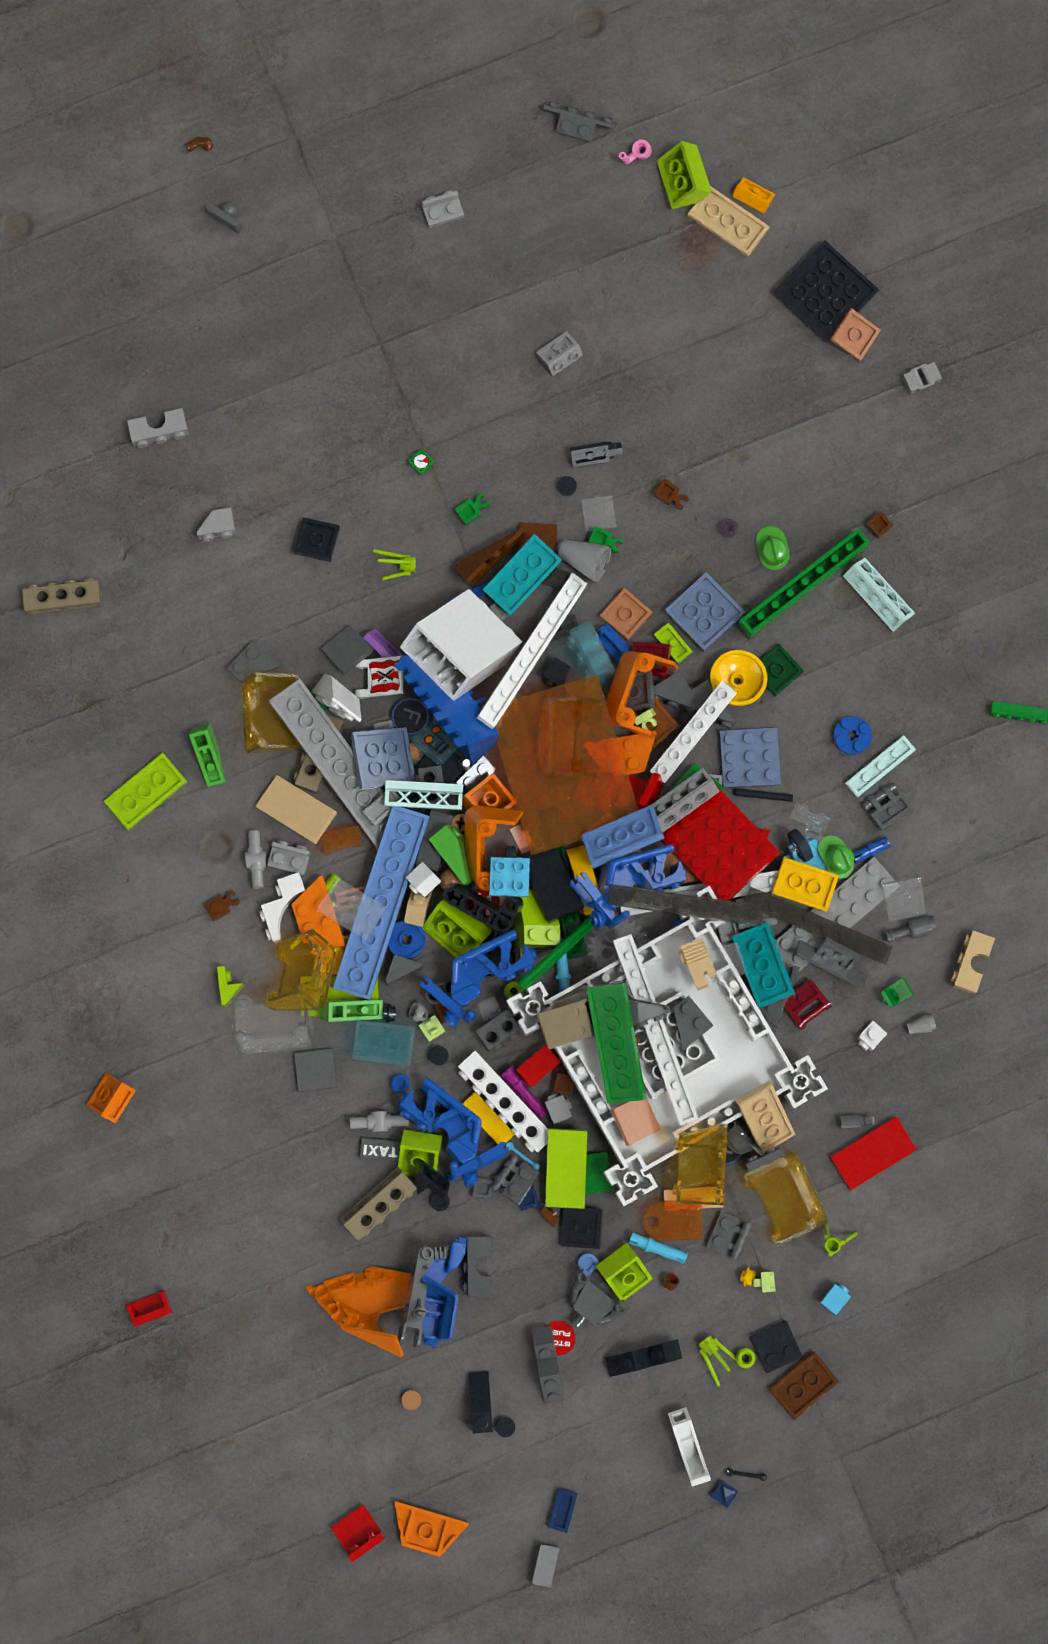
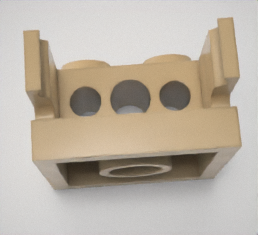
(698, 961)

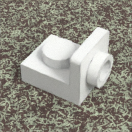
(871, 1036)

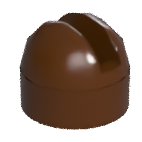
(673, 1278)

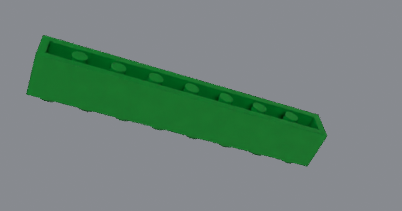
(804, 583)

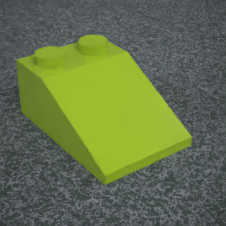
(534, 927)

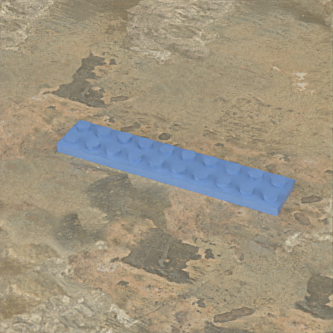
(387, 886)

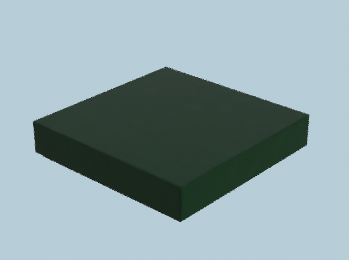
(780, 669)

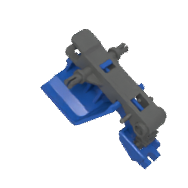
(429, 1305)

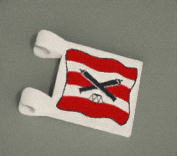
(382, 677)

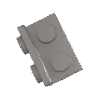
(442, 208)
(560, 353)
(289, 858)

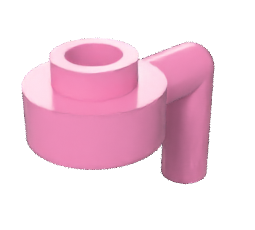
(637, 146)

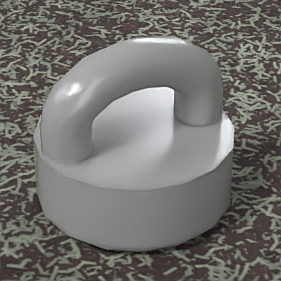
(417, 1011)

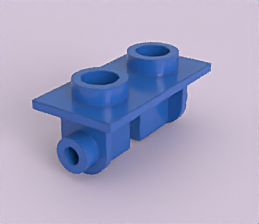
(612, 642)

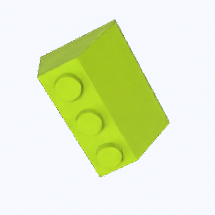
(684, 175)
(455, 929)

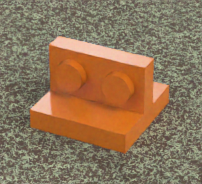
(110, 1097)

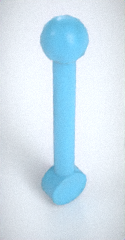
(511, 1147)

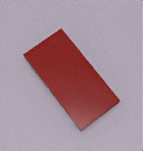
(873, 1153)

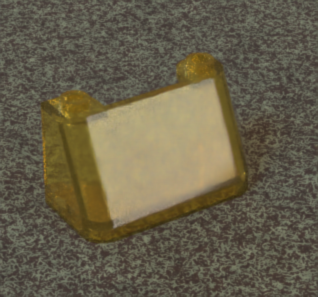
(262, 725)
(306, 973)
(701, 1166)
(787, 1197)

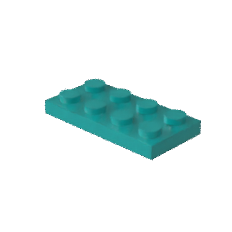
(522, 574)
(764, 965)

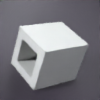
(422, 880)

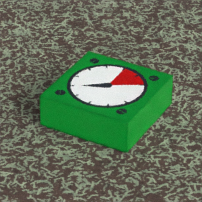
(421, 462)

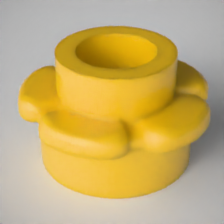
(747, 1277)

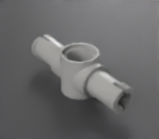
(255, 859)
(378, 1121)

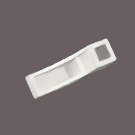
(272, 912)
(689, 1446)

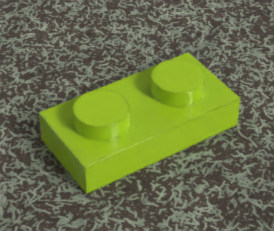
(679, 648)

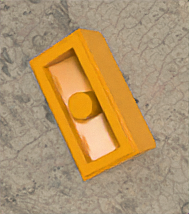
(753, 195)

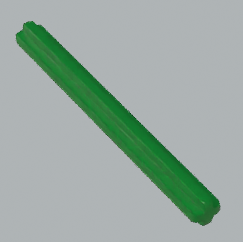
(555, 954)

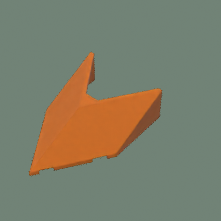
(360, 1298)

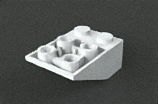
(338, 698)

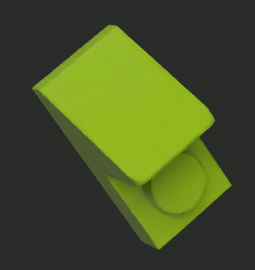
(227, 991)

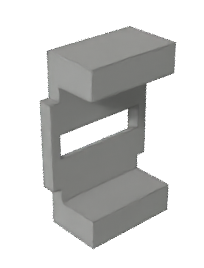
(913, 381)

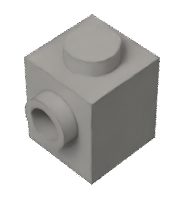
(558, 1108)

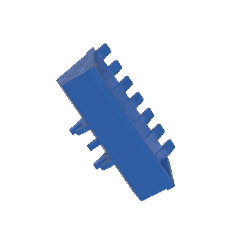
(456, 716)

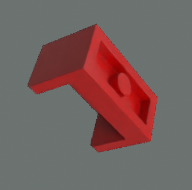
(538, 1066)
(149, 1308)

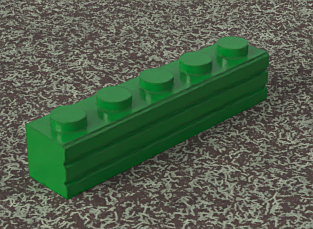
(1019, 712)

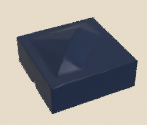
(724, 1493)

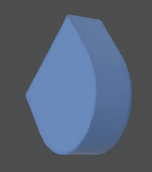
(588, 1263)

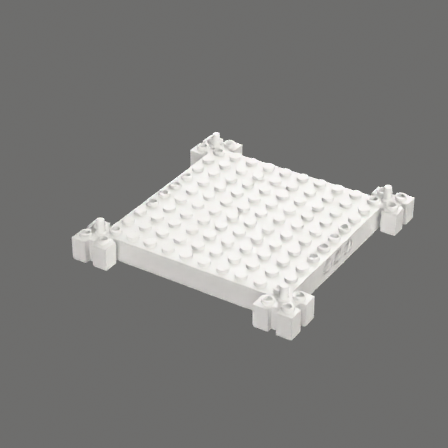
(717, 1067)

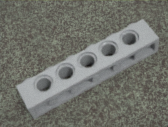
(684, 799)

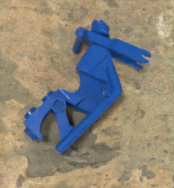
(627, 872)
(470, 970)
(462, 1130)

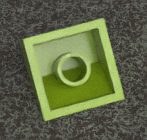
(417, 1147)
(624, 1272)

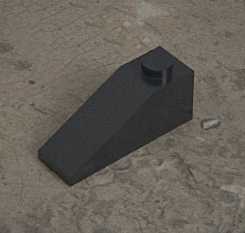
(480, 1402)

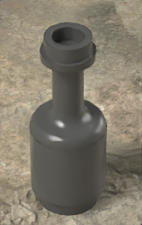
(915, 928)

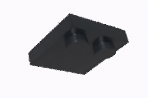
(317, 539)
(582, 1228)
(776, 1346)

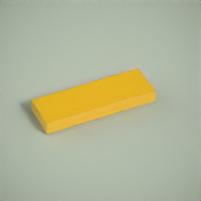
(490, 1121)

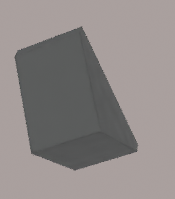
(401, 968)

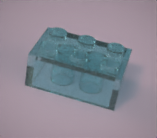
(590, 652)
(384, 1043)

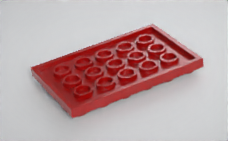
(721, 846)

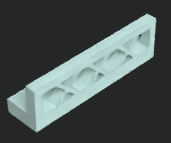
(877, 596)
(423, 787)

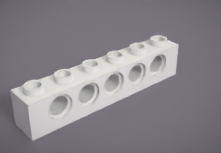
(694, 731)
(476, 1062)

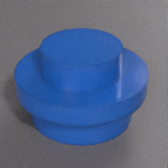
(400, 1083)

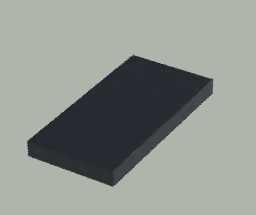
(450, 770)
(551, 885)

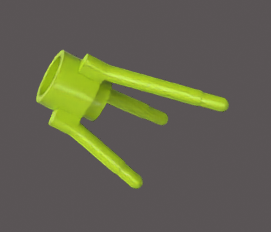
(406, 563)
(834, 1243)
(709, 1347)

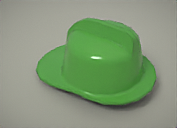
(772, 548)
(836, 856)

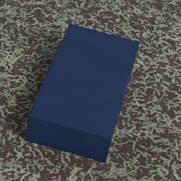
(562, 1510)

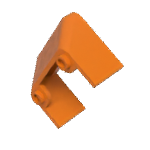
(629, 664)
(482, 823)

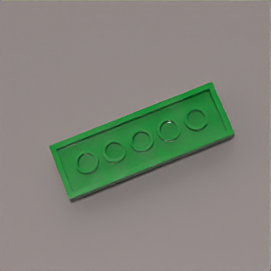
(616, 1043)

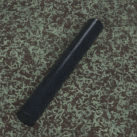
(764, 795)

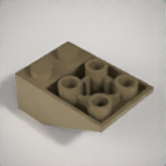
(567, 1021)

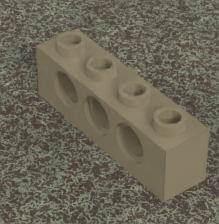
(91, 599)
(313, 782)
(367, 1205)

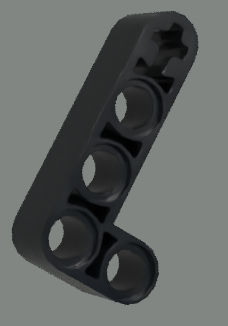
(480, 903)

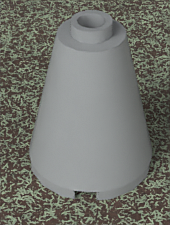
(585, 557)

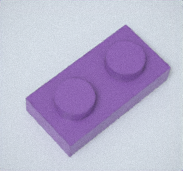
(381, 644)

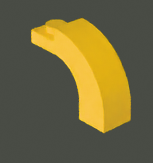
(580, 863)

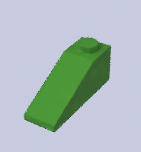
(208, 754)
(451, 848)
(352, 1010)

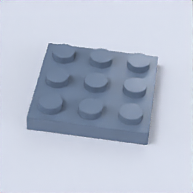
(705, 611)
(382, 757)
(750, 758)

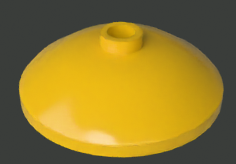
(745, 668)

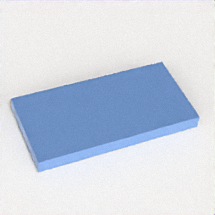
(622, 836)

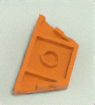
(636, 752)
(309, 918)
(426, 1529)

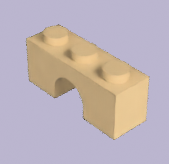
(976, 945)

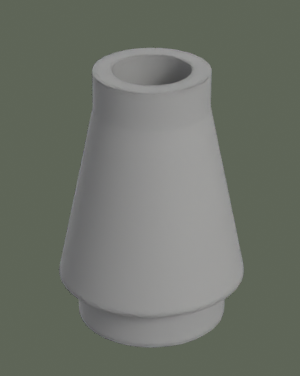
(922, 1025)

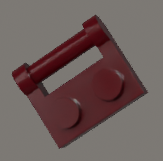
(657, 649)
(801, 999)

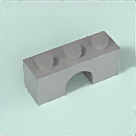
(174, 427)

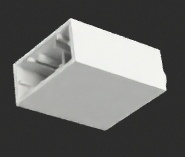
(461, 644)

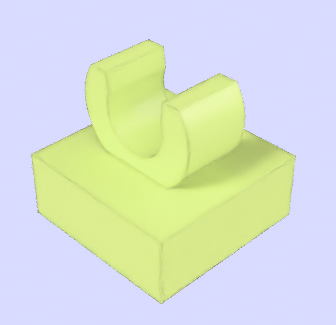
(646, 717)
(432, 1028)
(767, 1282)

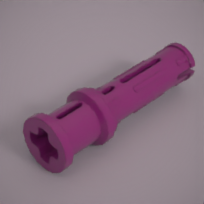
(518, 1085)

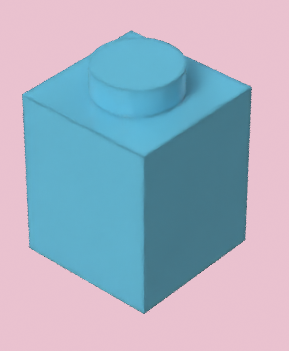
(835, 1298)

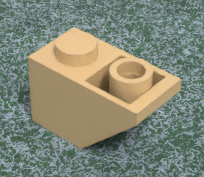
(417, 909)

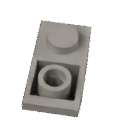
(218, 524)

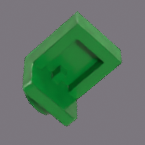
(896, 993)

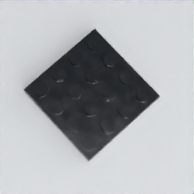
(825, 290)

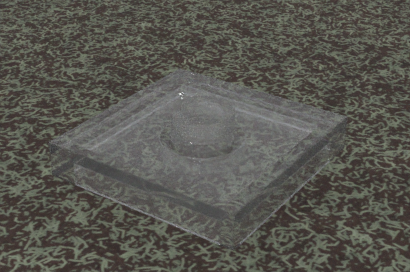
(904, 898)

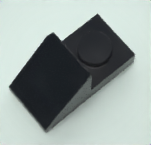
(430, 1178)

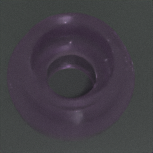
(728, 522)

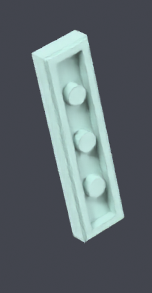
(880, 766)

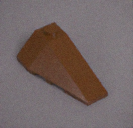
(481, 562)

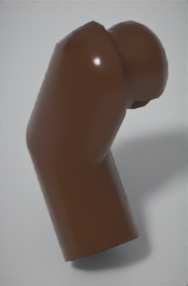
(199, 141)

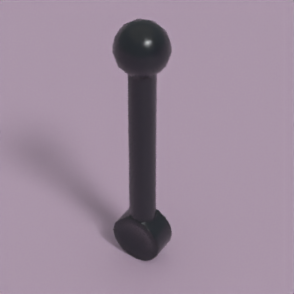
(729, 1472)

